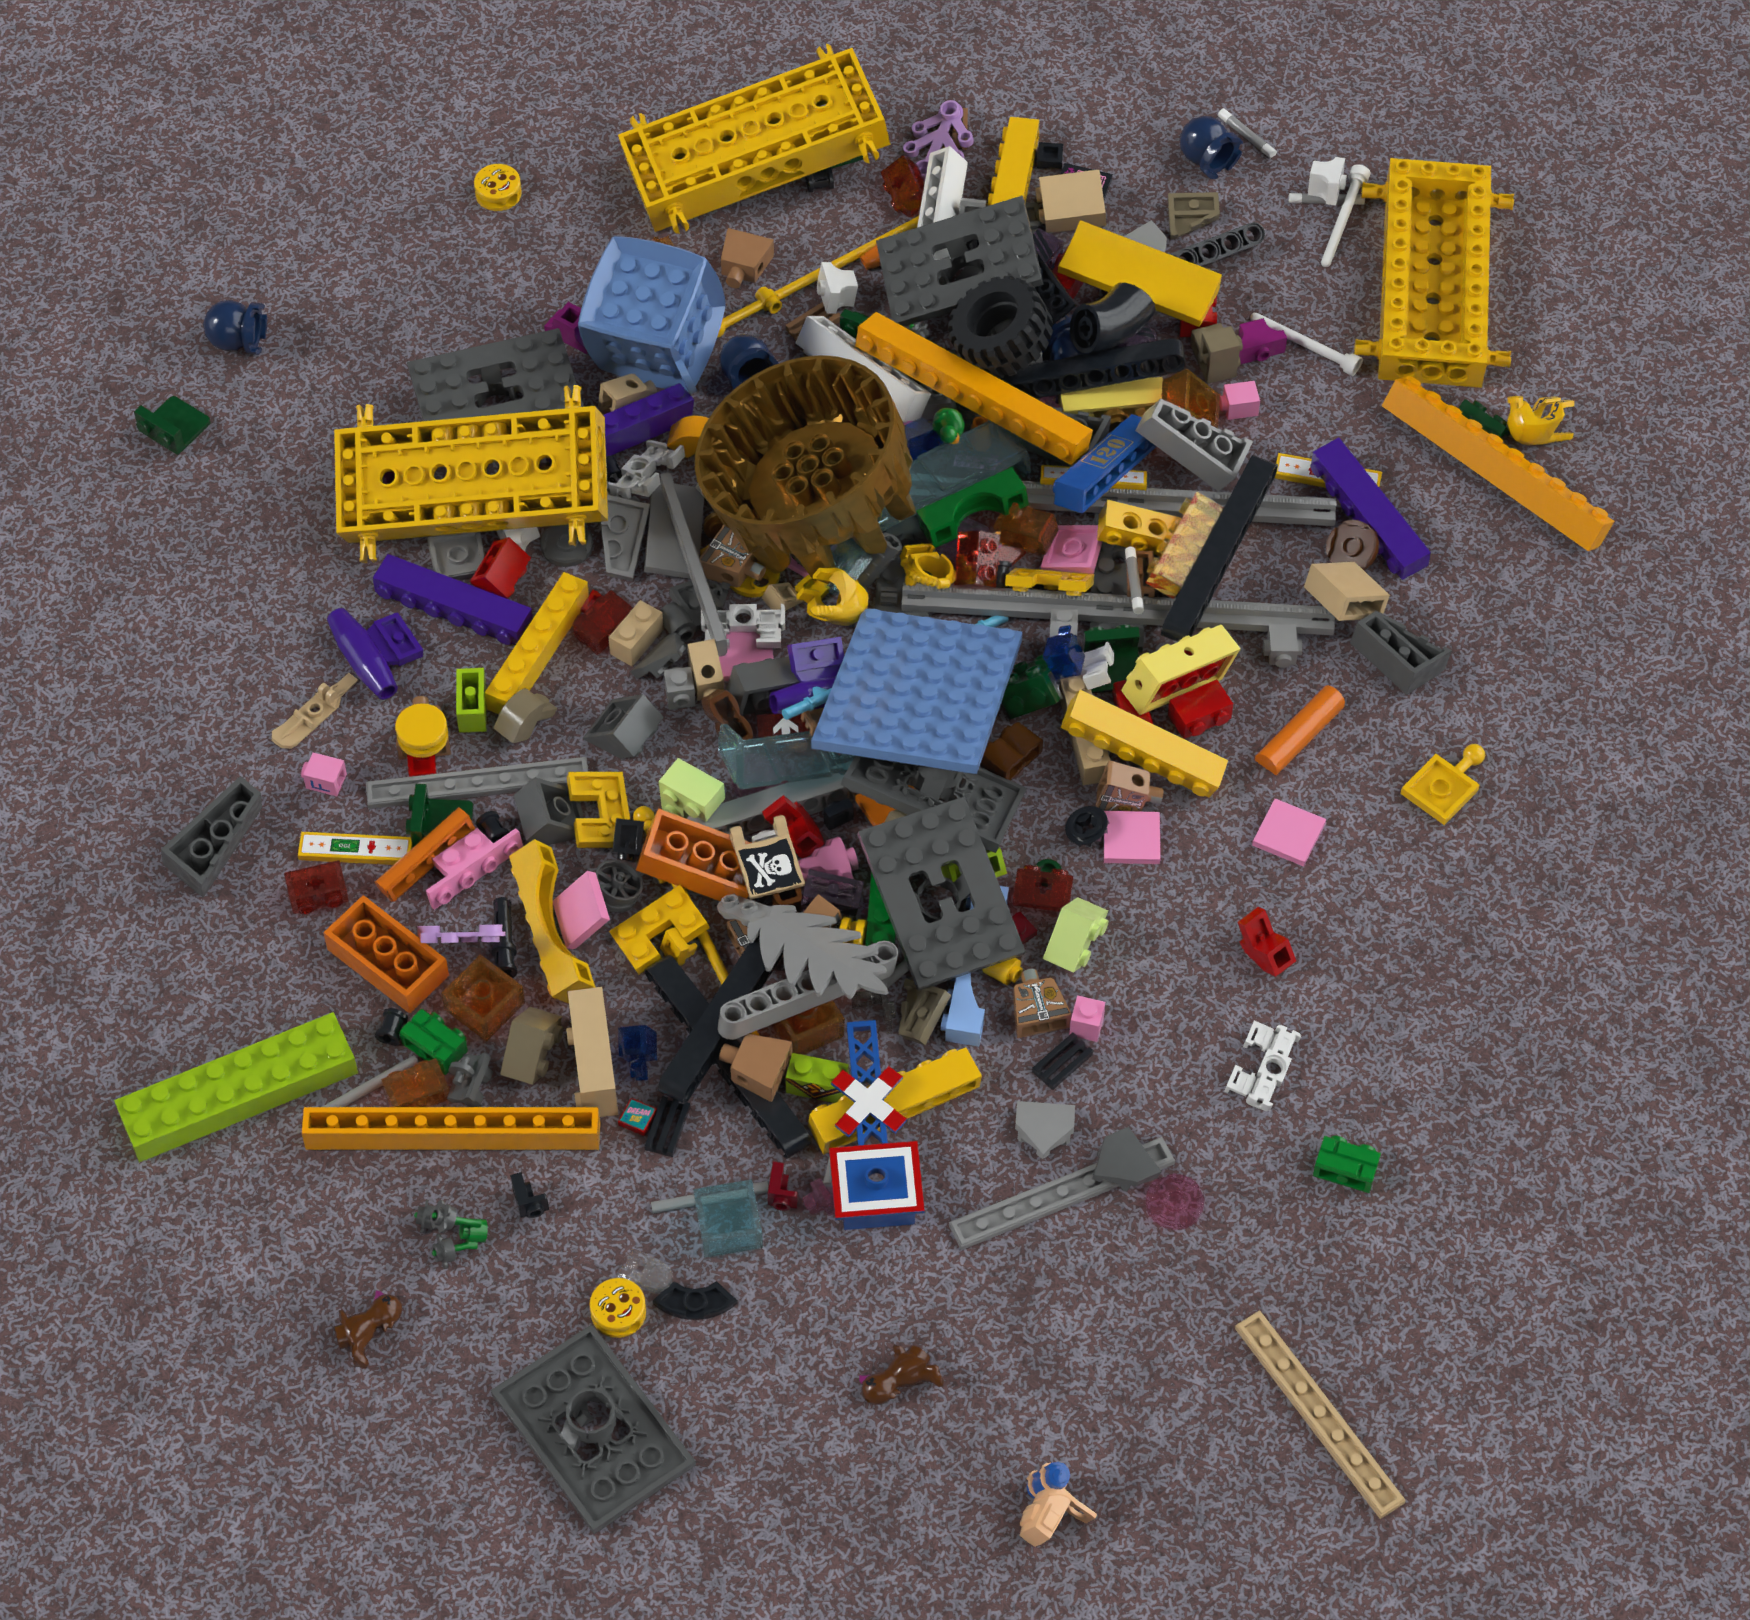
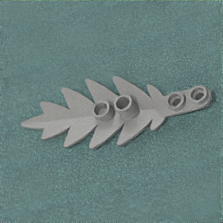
(807, 943)

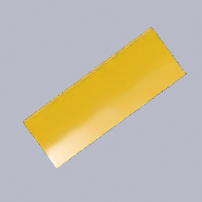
(1171, 282)

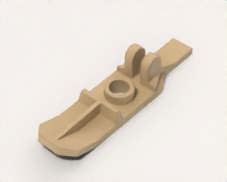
(305, 721)

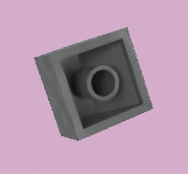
(625, 726)
(547, 812)

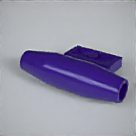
(373, 650)
(813, 665)

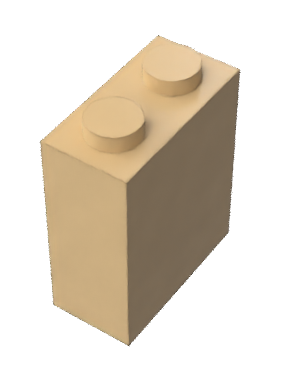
(1071, 199)
(1345, 590)

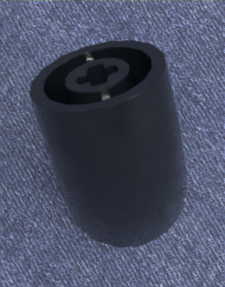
(1111, 319)

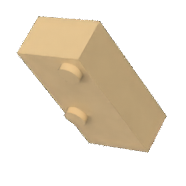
(592, 1051)

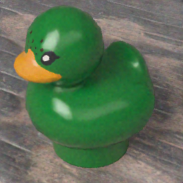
(948, 425)

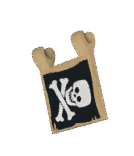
(768, 864)

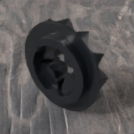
(1083, 817)

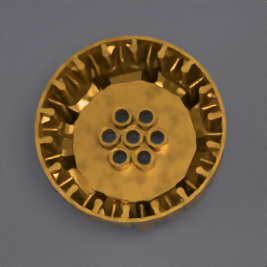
(806, 461)

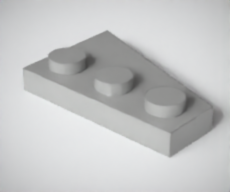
(623, 536)

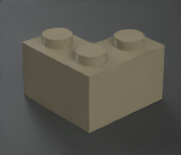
(1216, 351)
(528, 1043)

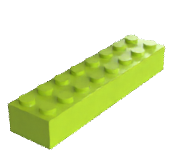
(236, 1086)

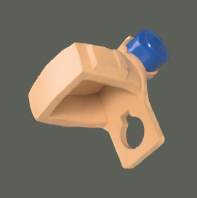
(1049, 1503)

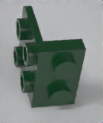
(172, 424)
(1124, 644)
(1029, 688)
(430, 812)

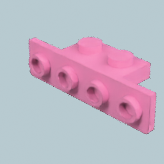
(468, 862)

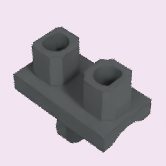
(468, 1077)

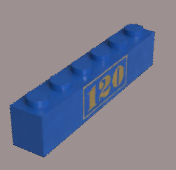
(1102, 467)

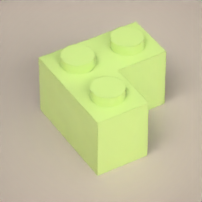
(690, 791)
(1074, 930)

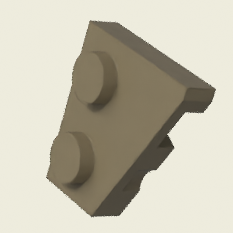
(1191, 211)
(921, 1011)

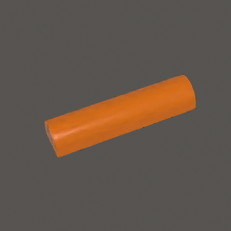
(1301, 729)
(419, 858)

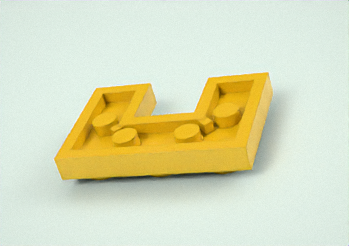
(1071, 582)
(610, 794)
(671, 909)

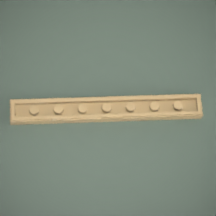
(1320, 1414)

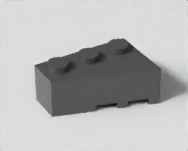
(1398, 653)

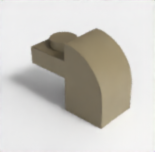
(521, 715)

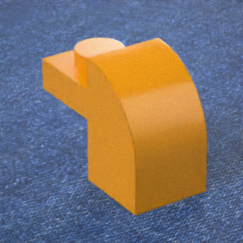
(686, 433)

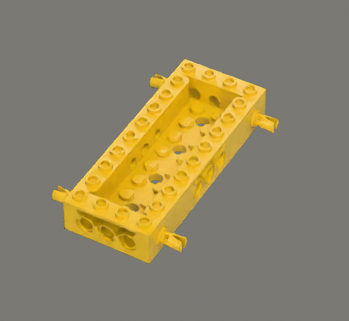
(760, 152)
(1461, 201)
(468, 497)

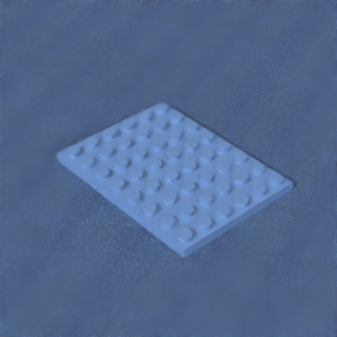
(918, 691)

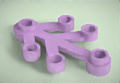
(941, 136)
(488, 933)

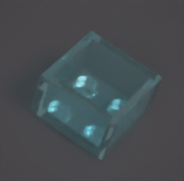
(728, 1218)

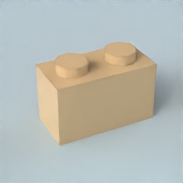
(636, 633)

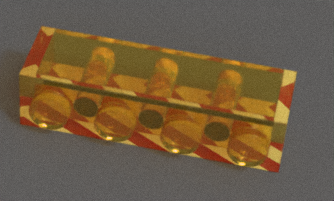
(1184, 544)

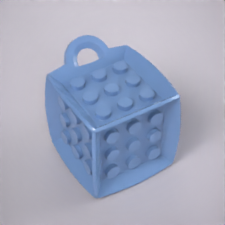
(652, 312)

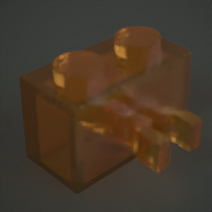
(1027, 529)
(417, 1086)

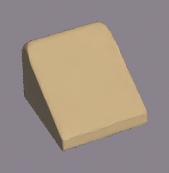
(780, 594)

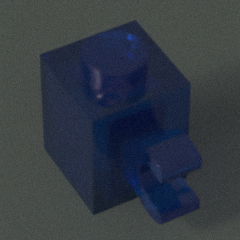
(1064, 654)
(637, 1047)

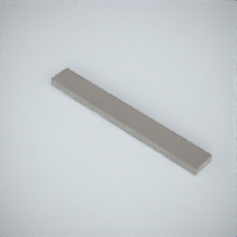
(693, 563)
(471, 782)
(1042, 1201)

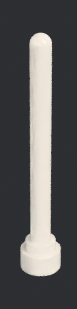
(1356, 176)
(1349, 362)

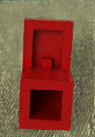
(801, 826)
(1263, 945)

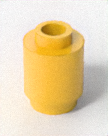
(1005, 971)

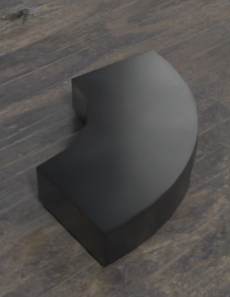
(695, 1303)

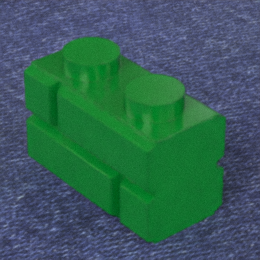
(432, 1039)
(1347, 1163)

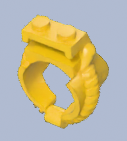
(921, 557)

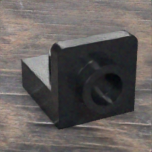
(627, 839)
(527, 1203)

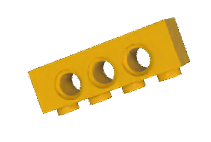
(1133, 526)

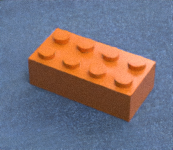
(691, 857)
(386, 954)

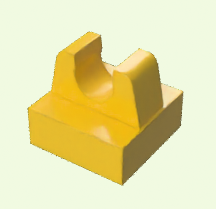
(676, 946)

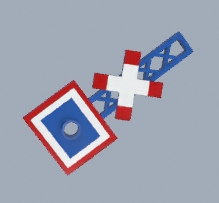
(856, 1197)

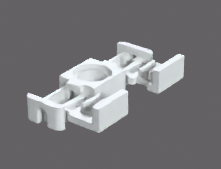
(639, 480)
(768, 621)
(1094, 668)
(1264, 1083)

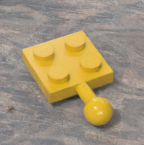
(1443, 788)

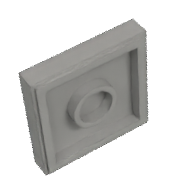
(456, 554)

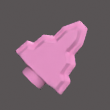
(831, 859)

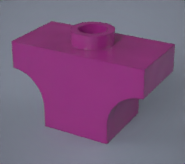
(567, 322)
(1260, 341)

